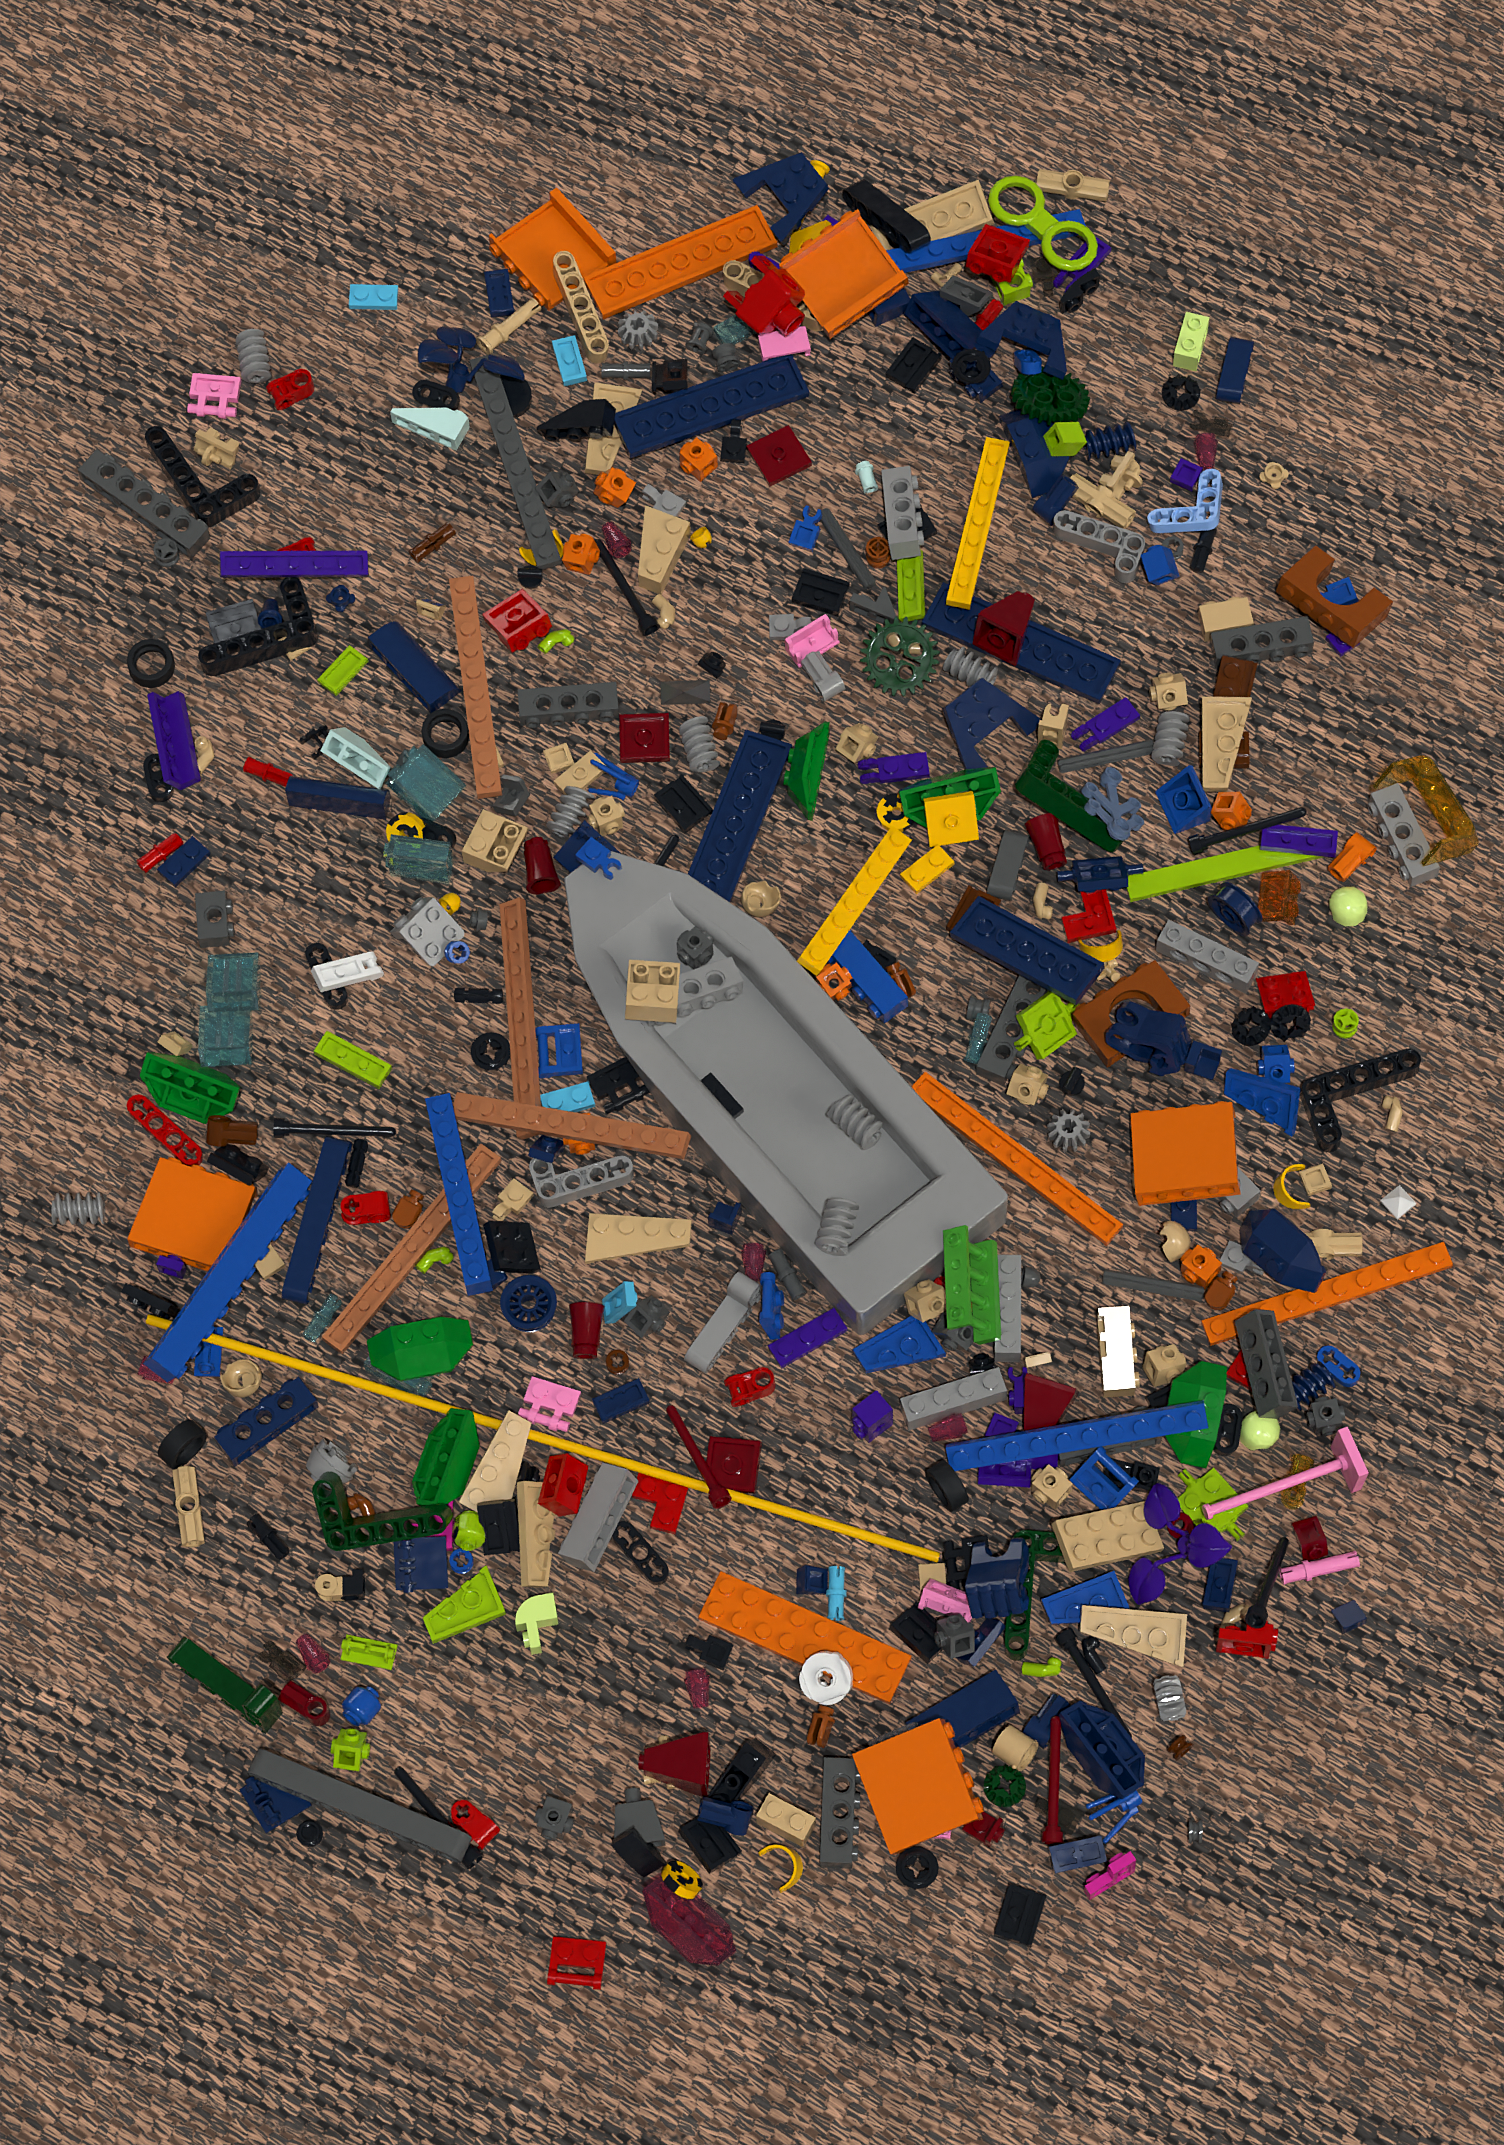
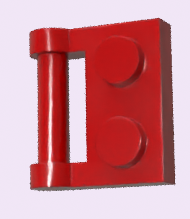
(577, 1954)

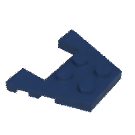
(793, 183)
(1030, 329)
(980, 712)

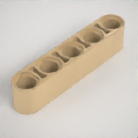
(749, 276)
(576, 297)

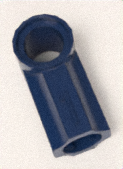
(1055, 499)
(1039, 1726)
(732, 1816)

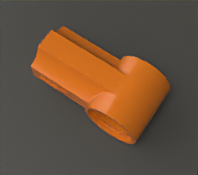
(1354, 854)

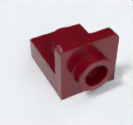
(1310, 1538)
(985, 1830)

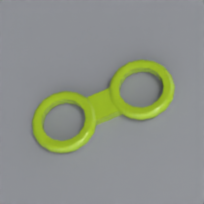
(1042, 223)

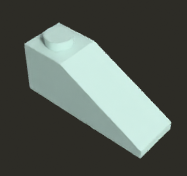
(437, 424)
(356, 755)

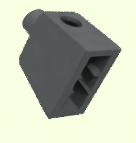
(639, 1815)

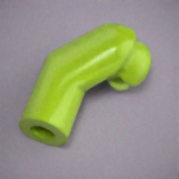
(555, 637)
(433, 1255)
(1052, 1668)

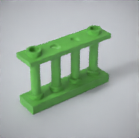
(984, 1284)

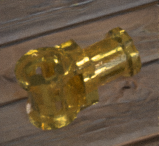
(1300, 1464)

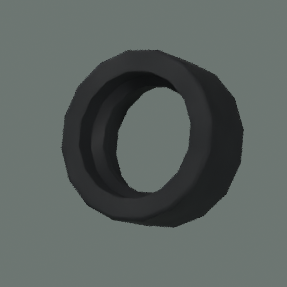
(160, 677)
(449, 750)
(182, 1444)
(947, 1486)

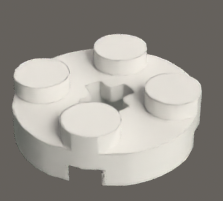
(833, 1664)

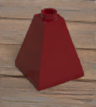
(1004, 626)
(1046, 1402)
(680, 1763)

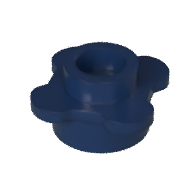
(340, 591)

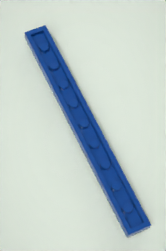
(957, 247)
(1077, 1436)

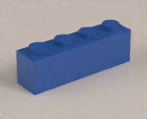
(869, 979)

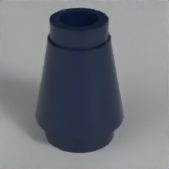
(269, 614)

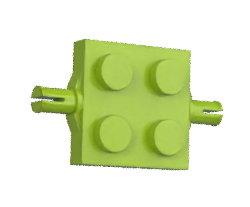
(1046, 1025)
(1210, 1490)

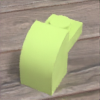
(533, 1614)

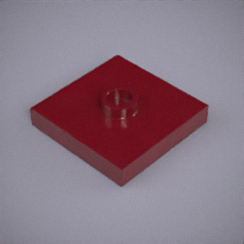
(779, 455)
(644, 737)
(734, 1462)

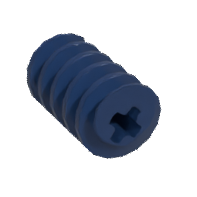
(1109, 440)
(1310, 1382)

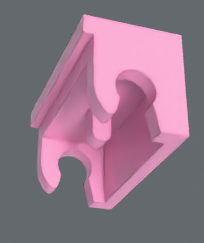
(777, 344)
(813, 637)
(945, 1599)

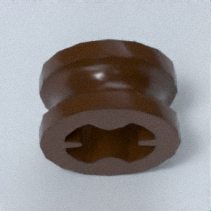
(625, 1360)
(1180, 1747)

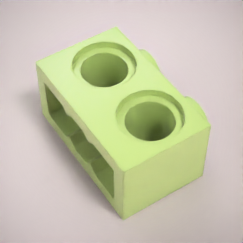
(1191, 341)

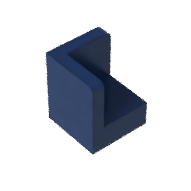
(1203, 1060)
(725, 1217)

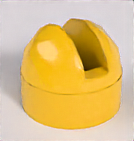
(700, 537)
(452, 901)

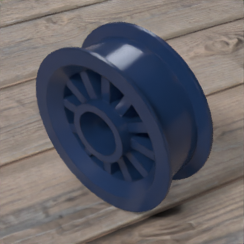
(1235, 908)
(517, 1286)

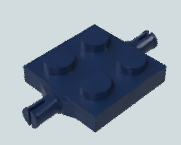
(1100, 873)

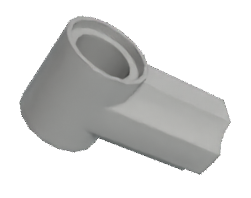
(824, 680)

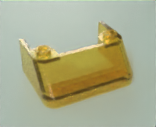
(1441, 801)

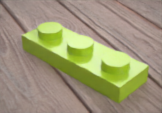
(911, 588)
(352, 1059)

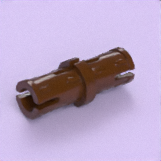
(422, 549)

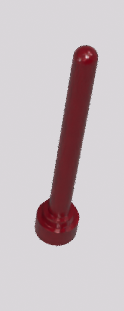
(718, 1495)
(1052, 1833)

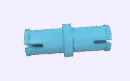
(836, 1593)

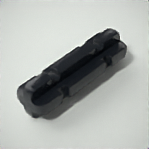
(478, 995)
(356, 1163)

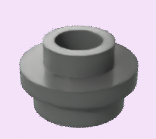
(479, 919)

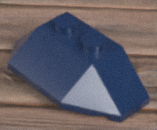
(1031, 451)
(1281, 1249)
(1103, 1749)

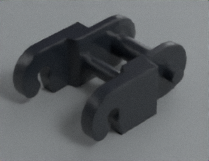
(314, 734)

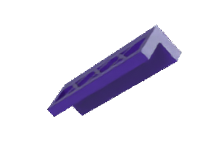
(174, 742)

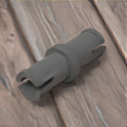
(625, 370)
(787, 1274)

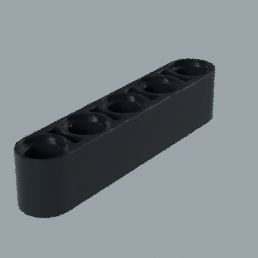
(886, 216)

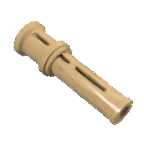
(500, 332)

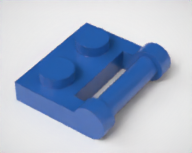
(567, 1050)
(772, 1300)
(1098, 1485)

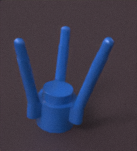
(625, 782)
(1127, 1804)

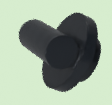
(530, 576)
(712, 663)
(773, 729)
(1072, 1082)
(981, 1363)
(528, 1473)

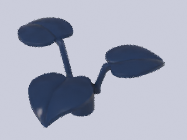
(458, 375)

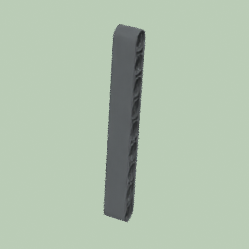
(359, 1805)

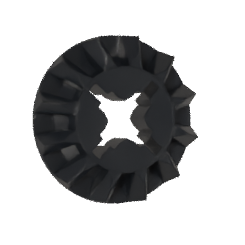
(972, 374)
(1185, 401)
(1286, 1015)
(1256, 1034)
(497, 1042)
(927, 1861)

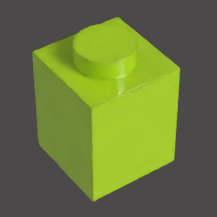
(1065, 439)

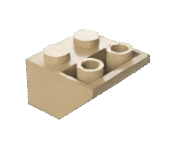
(493, 842)
(652, 991)

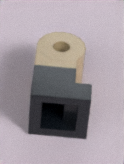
(341, 1588)

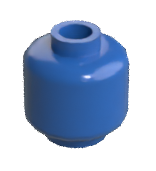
(361, 1705)

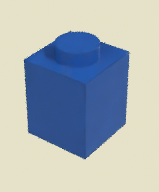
(1159, 565)

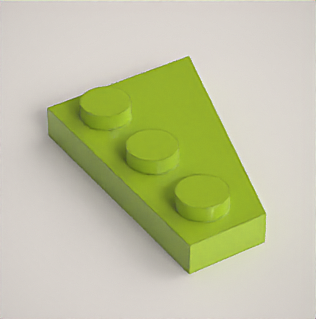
(465, 1609)

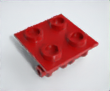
(1285, 990)

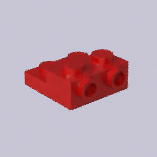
(997, 253)
(518, 620)
(1250, 1642)

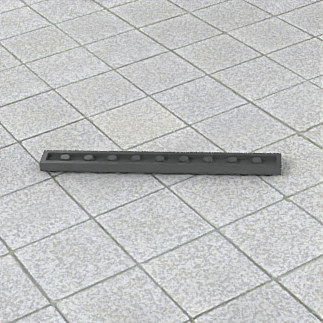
(516, 467)

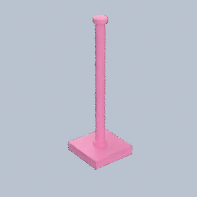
(1347, 1460)

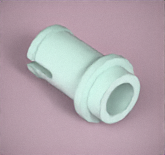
(865, 473)

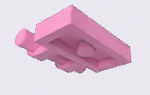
(214, 388)
(550, 1397)

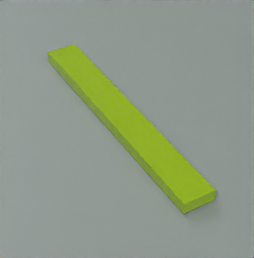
(1209, 871)

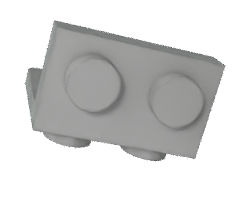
(427, 929)

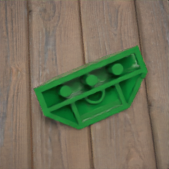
(807, 768)
(981, 781)
(188, 1087)
(420, 1348)
(1199, 1383)
(446, 1459)

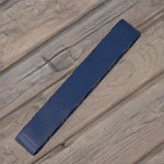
(315, 1219)

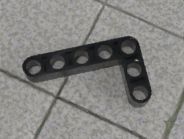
(191, 483)
(267, 637)
(1351, 1087)

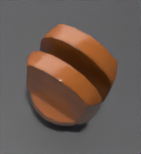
(724, 720)
(901, 979)
(408, 1210)
(1221, 1291)
(821, 1726)

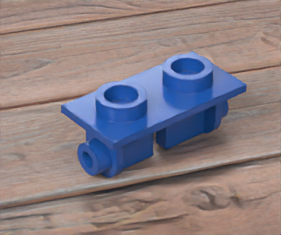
(209, 1358)

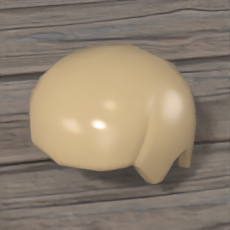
(759, 891)
(1177, 1240)
(250, 1375)

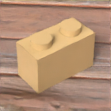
(1224, 615)
(786, 1820)

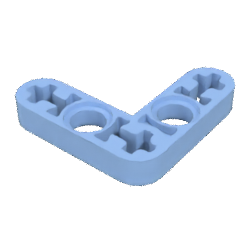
(1197, 514)

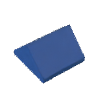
(1184, 801)

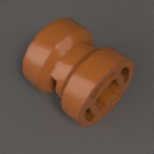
(877, 558)

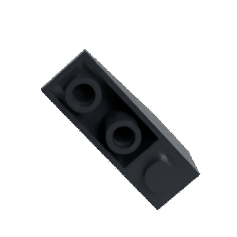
(585, 419)
(742, 1772)

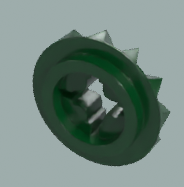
(1001, 1797)

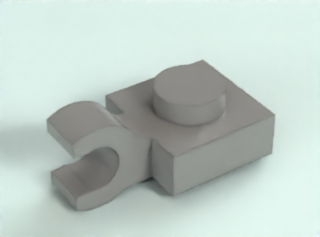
(666, 502)
(784, 625)
(1237, 1261)

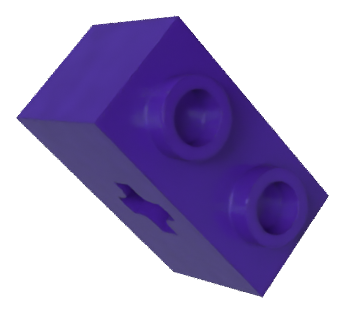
(871, 1417)

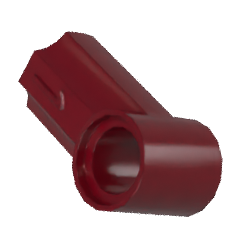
(303, 1703)

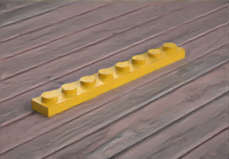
(977, 523)
(854, 900)

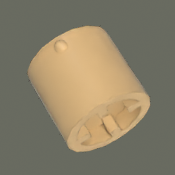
(1015, 1748)

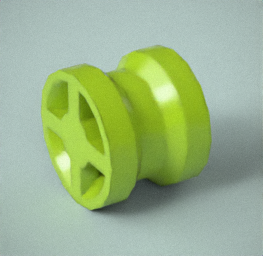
(1345, 1017)

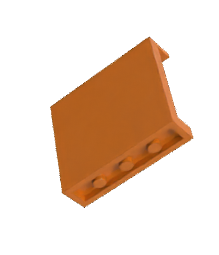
(535, 240)
(844, 273)
(1184, 1153)
(189, 1213)
(918, 1785)

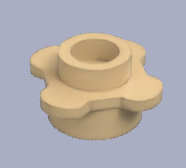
(1274, 468)

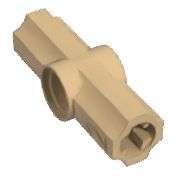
(1086, 186)
(1103, 502)
(1336, 1244)
(187, 1492)

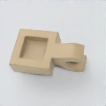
(513, 1199)

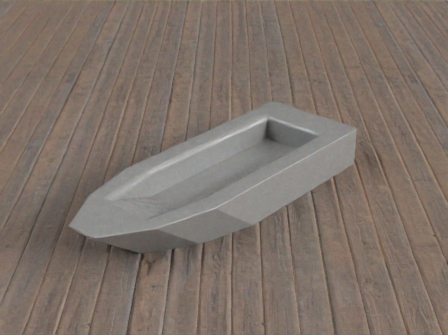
(786, 1061)

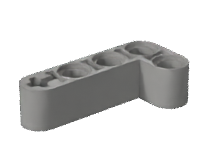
(1097, 541)
(582, 1176)
(723, 1324)

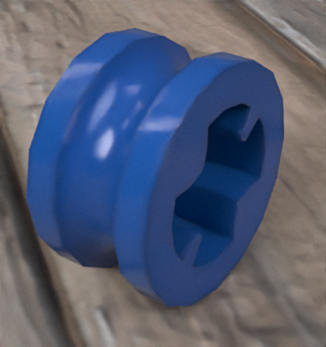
(455, 944)
(455, 1554)

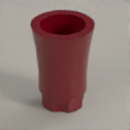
(1047, 840)
(540, 869)
(586, 1328)

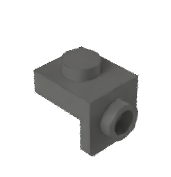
(513, 796)

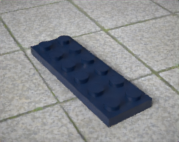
(1027, 950)

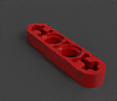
(167, 1129)

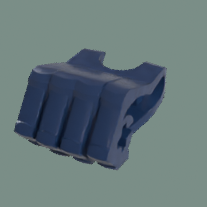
(1149, 1030)
(997, 1583)

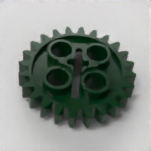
(1060, 403)
(909, 636)

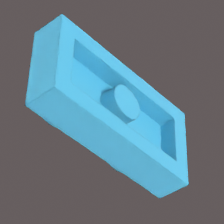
(373, 297)
(569, 360)
(570, 1098)
(619, 1302)

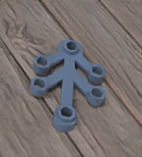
(1117, 826)

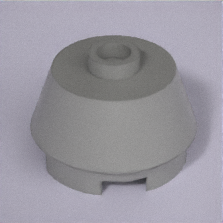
(329, 1458)

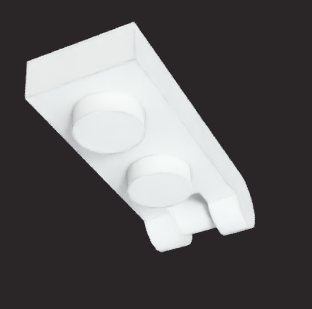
(346, 971)

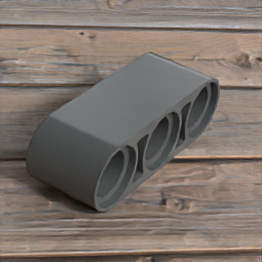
(1007, 865)

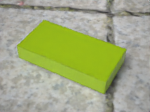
(342, 670)

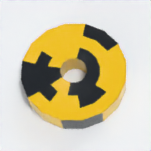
(887, 819)
(407, 821)
(682, 1879)

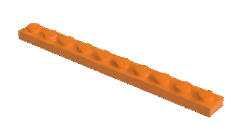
(1017, 1159)
(1336, 1290)

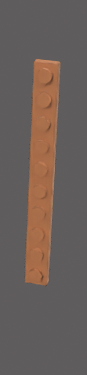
(475, 687)
(520, 1005)
(571, 1125)
(404, 1257)

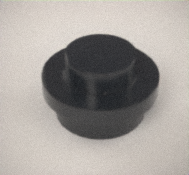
(309, 1833)

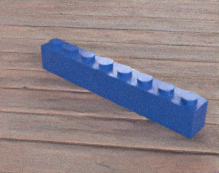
(458, 1194)

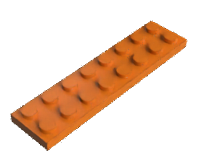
(679, 262)
(801, 1633)

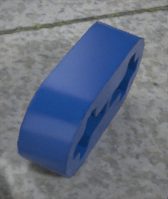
(1027, 361)
(1341, 1361)

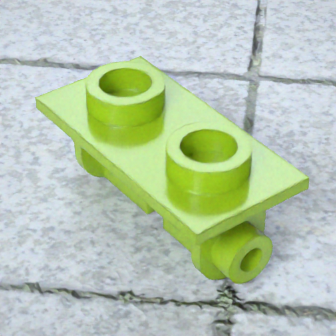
(368, 1652)

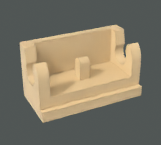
(1053, 727)

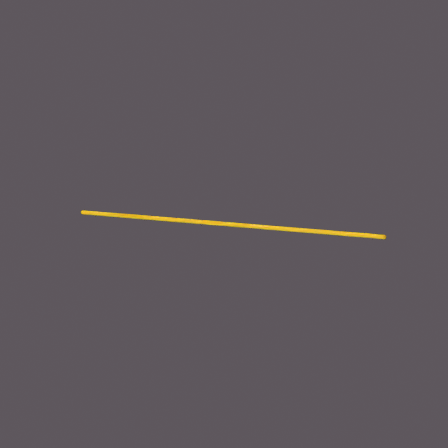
(561, 1443)

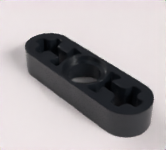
(325, 957)
(658, 1563)

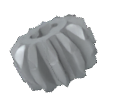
(637, 329)
(1063, 1121)
(1169, 1698)

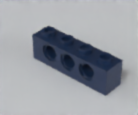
(262, 1434)

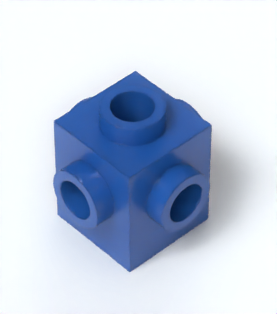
(1276, 1063)

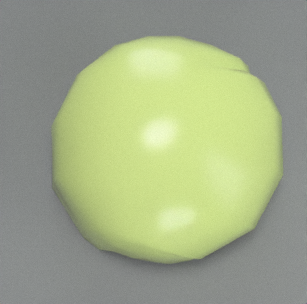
(1348, 906)
(1259, 1432)

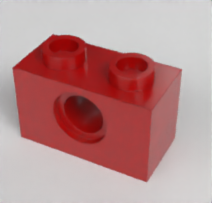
(563, 1485)

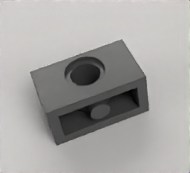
(209, 906)

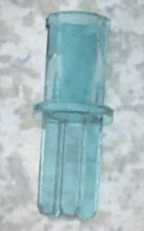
(978, 1038)
(322, 1318)

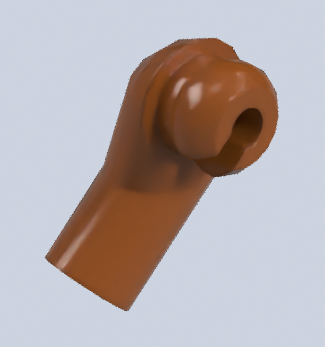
(362, 1503)

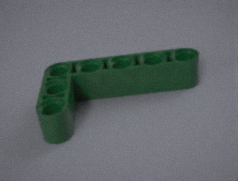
(1059, 798)
(374, 1523)
(1036, 1553)
(256, 1705)

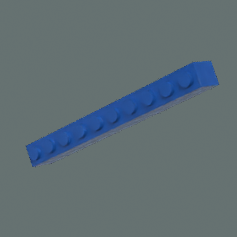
(228, 1272)

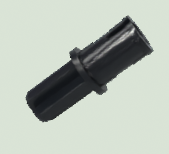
(1202, 550)
(268, 1536)

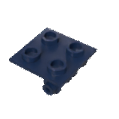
(567, 852)
(421, 1564)
(270, 1804)

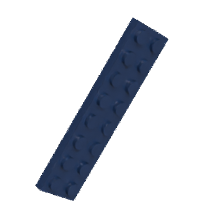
(710, 405)
(1043, 653)
(739, 813)

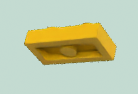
(927, 869)

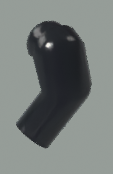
(1091, 1656)

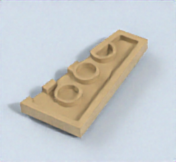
(603, 451)
(1221, 736)
(633, 1235)
(500, 1464)
(534, 1535)
(1146, 1632)

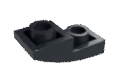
(1073, 297)
(1143, 1472)
(637, 1854)

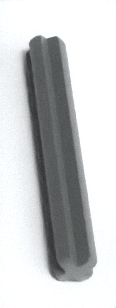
(847, 549)
(1105, 756)
(1153, 1285)

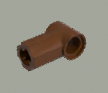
(223, 1130)

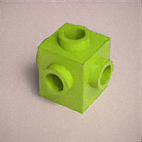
(350, 1749)

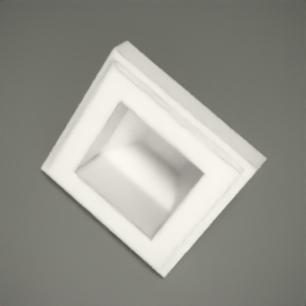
(1398, 1202)

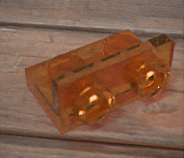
(1279, 896)

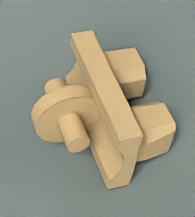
(213, 449)
(1125, 475)

